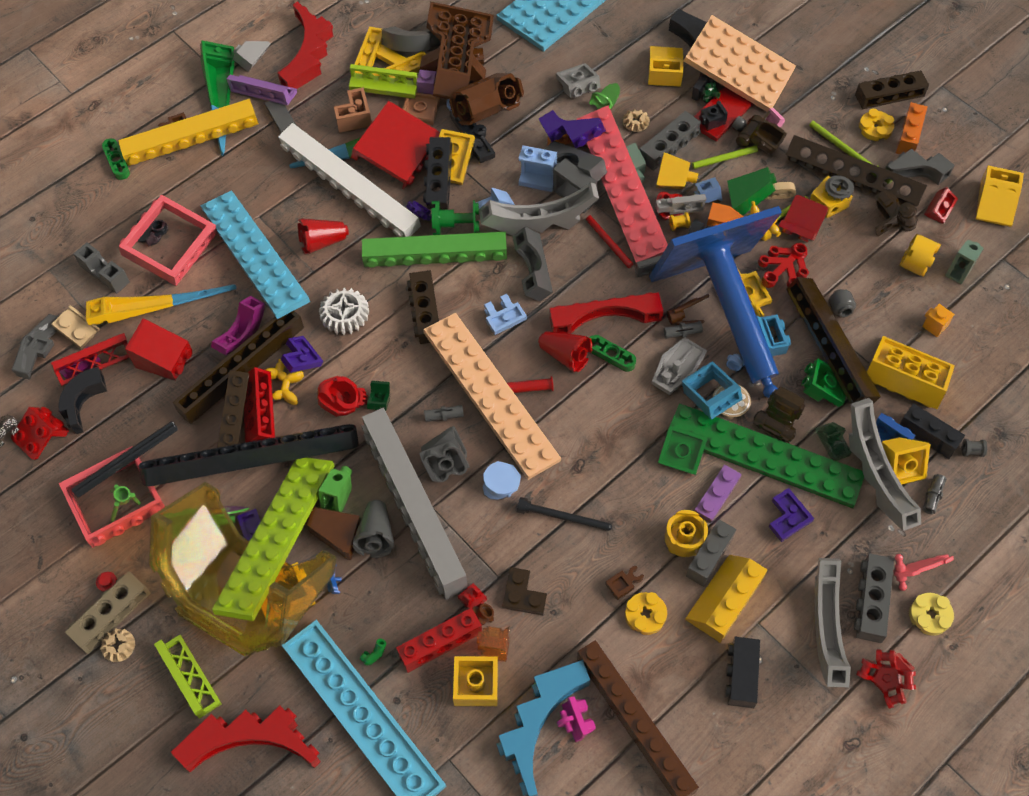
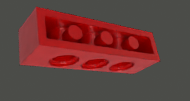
(259, 406)
(439, 640)

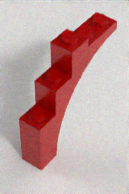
(306, 63)
(213, 737)

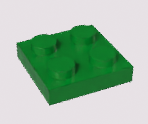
(682, 450)

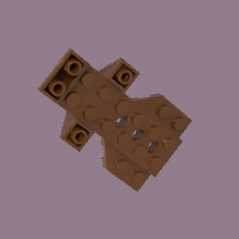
(458, 35)

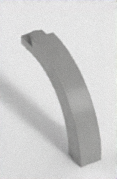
(830, 647)

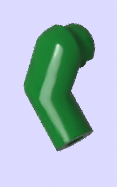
(376, 654)

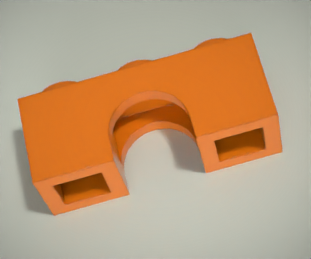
(911, 128)

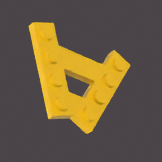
(373, 48)

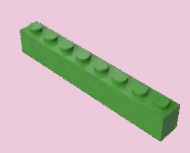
(434, 249)

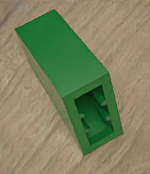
(751, 187)

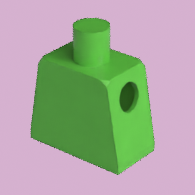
(336, 489)

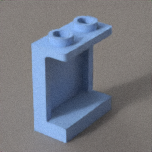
(537, 168)

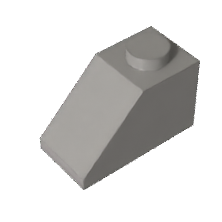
(250, 53)

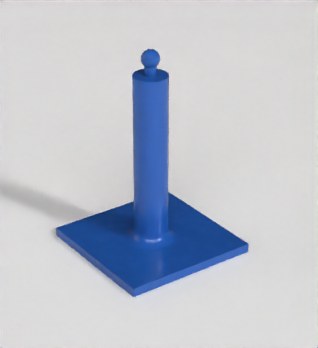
(715, 250)

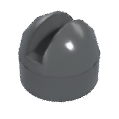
(739, 124)

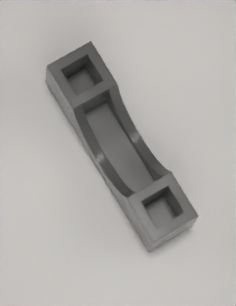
(589, 163)
(529, 246)

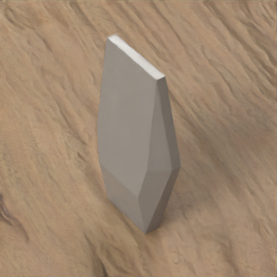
(677, 364)

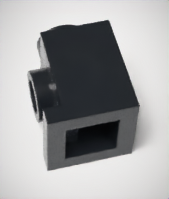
(713, 116)

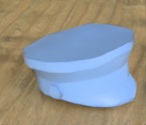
(500, 480)

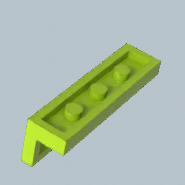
(383, 84)
(179, 676)

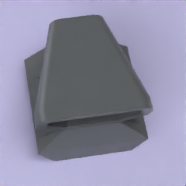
(444, 455)

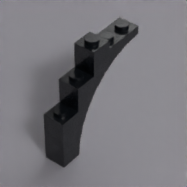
(688, 29)

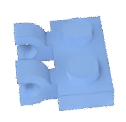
(506, 318)

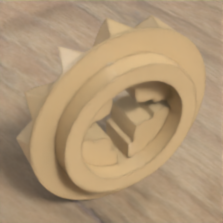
(634, 125)
(125, 649)

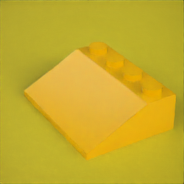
(910, 372)

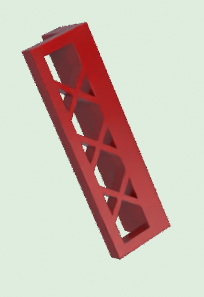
(87, 353)

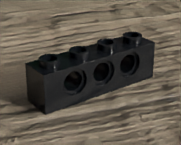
(443, 147)

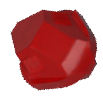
(340, 396)

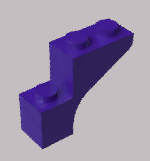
(577, 130)

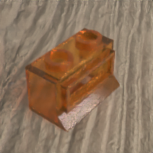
(494, 642)

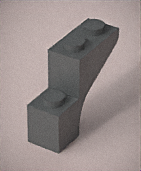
(913, 165)

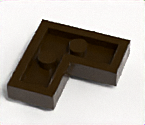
(517, 595)

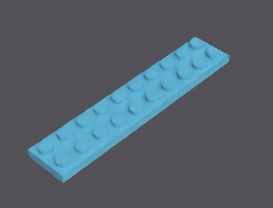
(255, 255)
(362, 714)

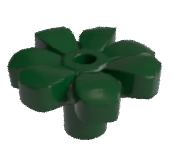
(710, 92)

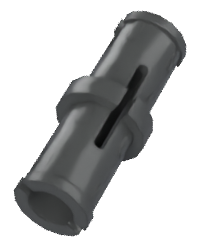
(695, 327)
(443, 413)
(934, 494)

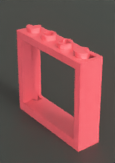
(191, 255)
(119, 526)

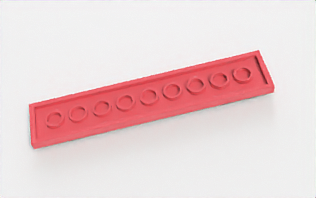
(626, 190)

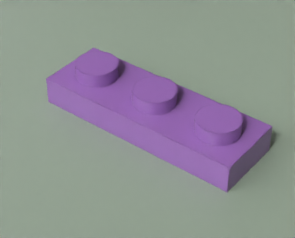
(717, 493)

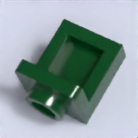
(379, 395)

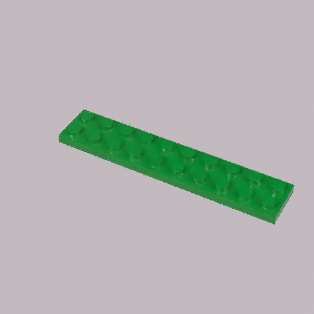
(773, 457)

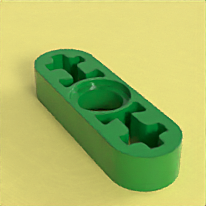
(115, 164)
(626, 355)

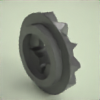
(846, 187)

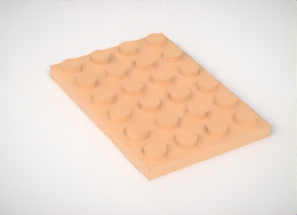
(740, 63)

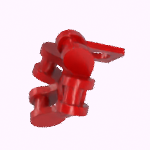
(888, 676)

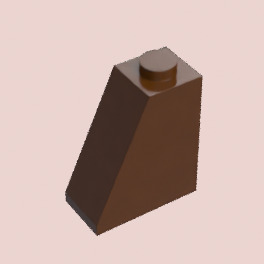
(334, 529)

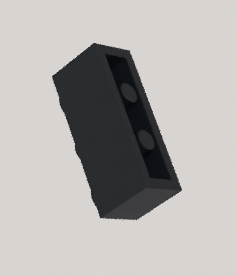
(932, 430)
(743, 672)

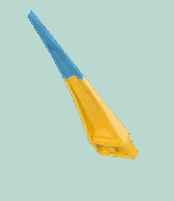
(119, 308)

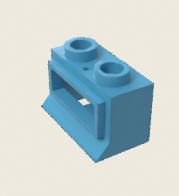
(784, 340)

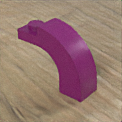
(245, 325)

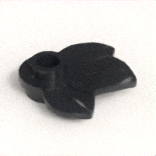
(154, 232)

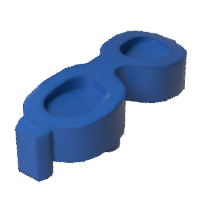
(332, 585)

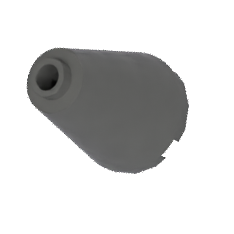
(374, 531)

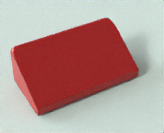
(941, 205)

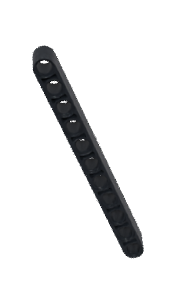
(248, 455)

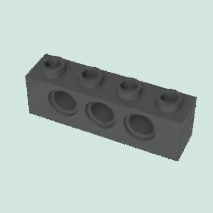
(670, 139)
(882, 568)

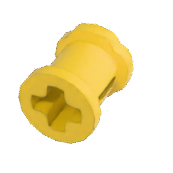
(679, 221)

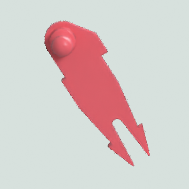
(915, 568)

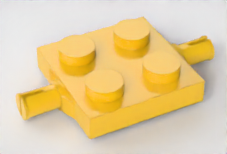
(756, 291)

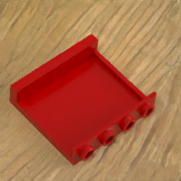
(396, 143)

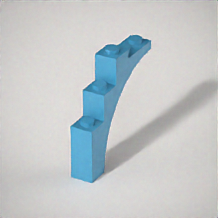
(520, 743)

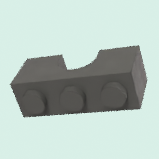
(107, 273)
(710, 552)

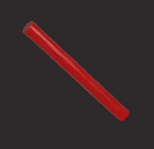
(614, 247)

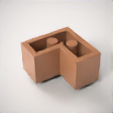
(355, 114)

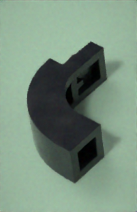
(76, 393)

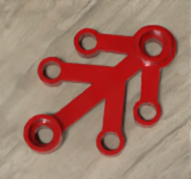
(796, 252)

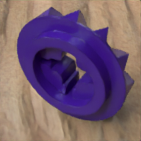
(419, 210)

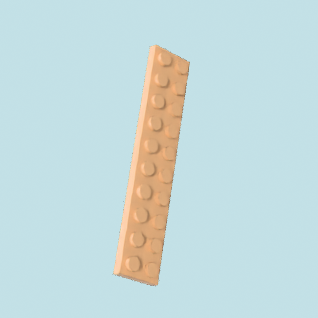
(492, 396)

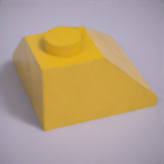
(907, 458)

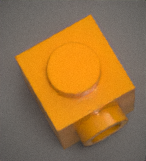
(937, 319)

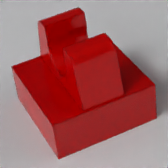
(472, 597)

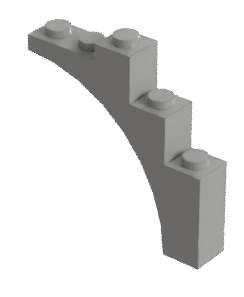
(538, 217)
(877, 470)

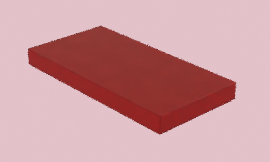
(735, 107)

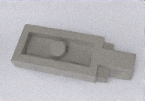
(681, 204)

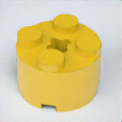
(919, 255)
(681, 543)

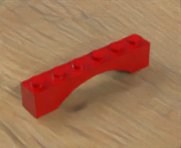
(643, 308)

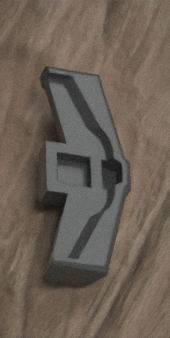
(32, 345)

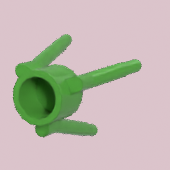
(121, 497)

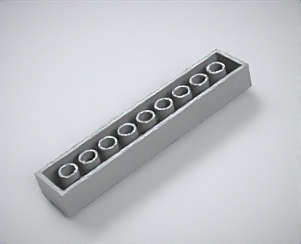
(414, 504)

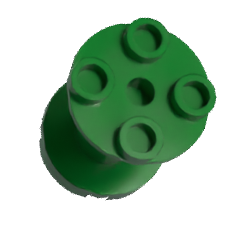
(448, 218)

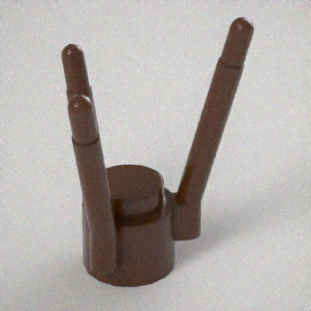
(677, 314)

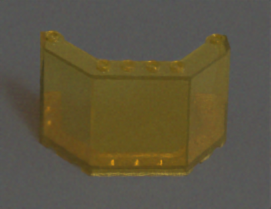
(195, 554)

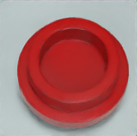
(106, 581)

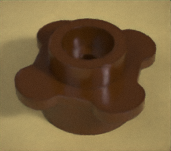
(484, 613)

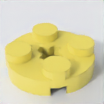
(937, 603)

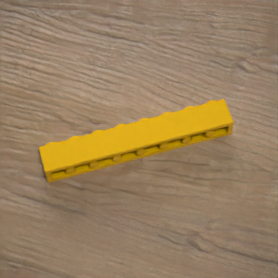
(188, 132)

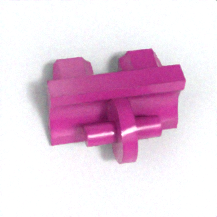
(573, 719)

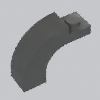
(408, 41)

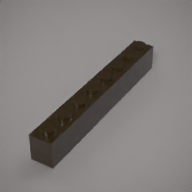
(832, 341)
(247, 356)

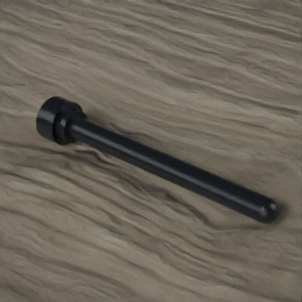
(525, 506)

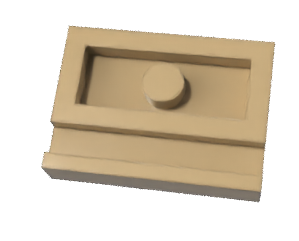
(75, 327)

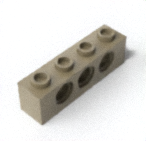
(107, 622)

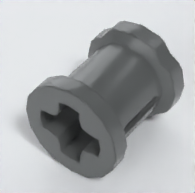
(974, 447)

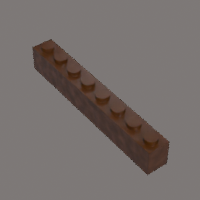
(637, 721)

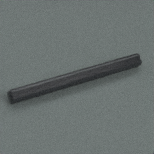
(124, 459)

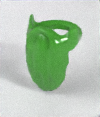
(607, 97)

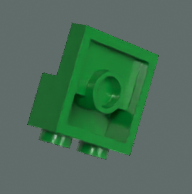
(822, 383)

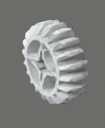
(347, 302)

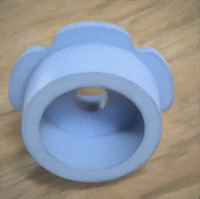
(734, 362)

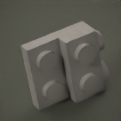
(578, 80)

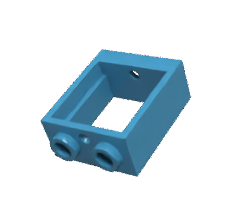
(720, 402)

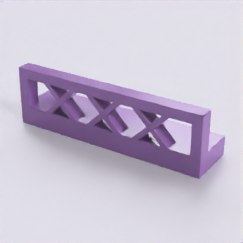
(261, 89)

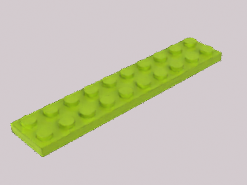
(272, 540)

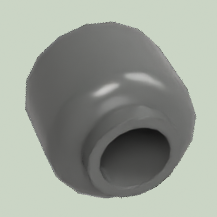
(842, 303)

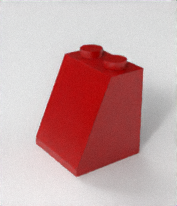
(158, 350)

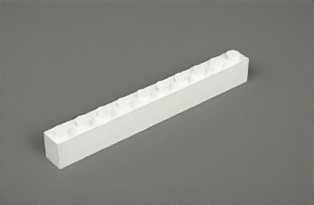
(349, 181)

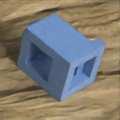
(710, 188)

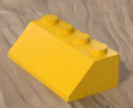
(726, 596)

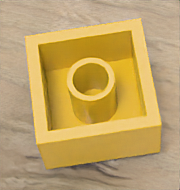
(475, 681)

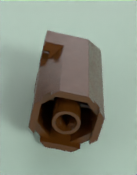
(486, 97)

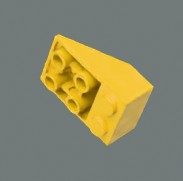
(665, 66)
(999, 195)

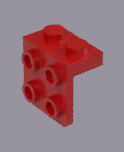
(804, 218)
(36, 430)

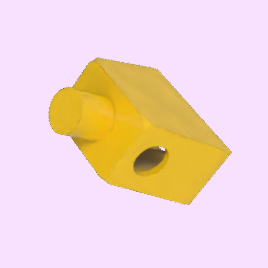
(674, 173)
(834, 206)

